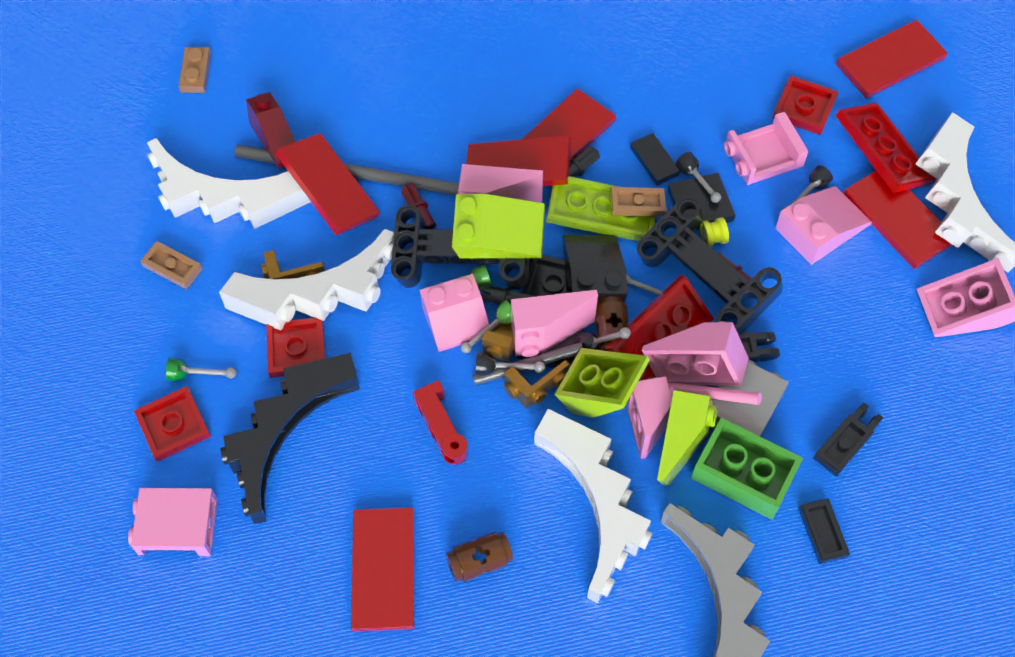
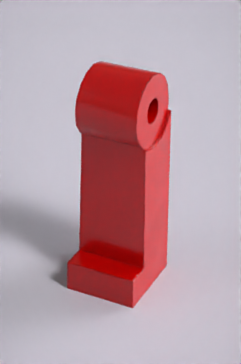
(451, 445)

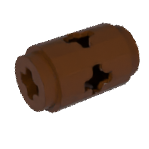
(610, 317)
(464, 567)

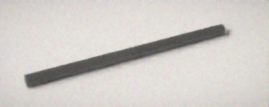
(366, 173)

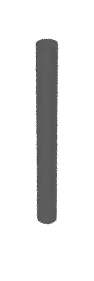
(546, 358)

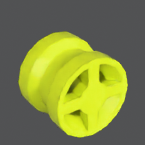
(714, 231)

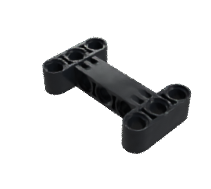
(435, 247)
(709, 265)

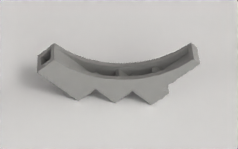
(733, 595)

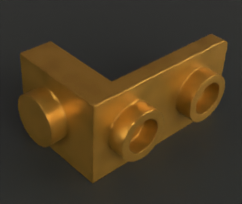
(272, 271)
(499, 342)
(526, 394)

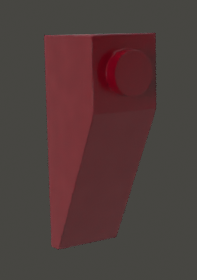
(269, 124)

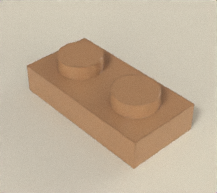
(195, 70)
(637, 201)
(171, 265)

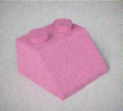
(454, 311)
(649, 412)

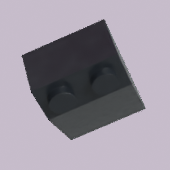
(594, 264)

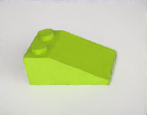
(497, 227)
(600, 381)
(686, 429)

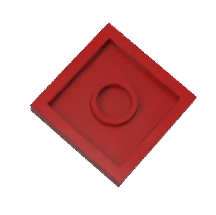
(806, 104)
(295, 344)
(172, 423)

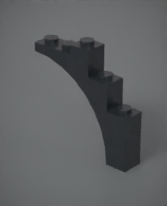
(254, 450)

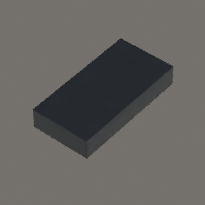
(654, 159)
(824, 531)

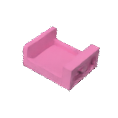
(766, 150)
(174, 520)

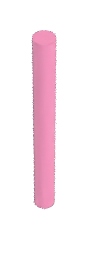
(720, 393)

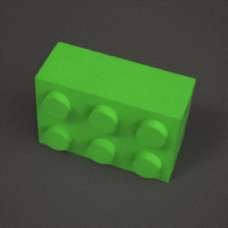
(746, 468)

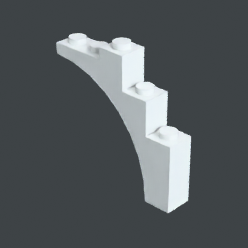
(953, 193)
(256, 199)
(315, 295)
(587, 457)

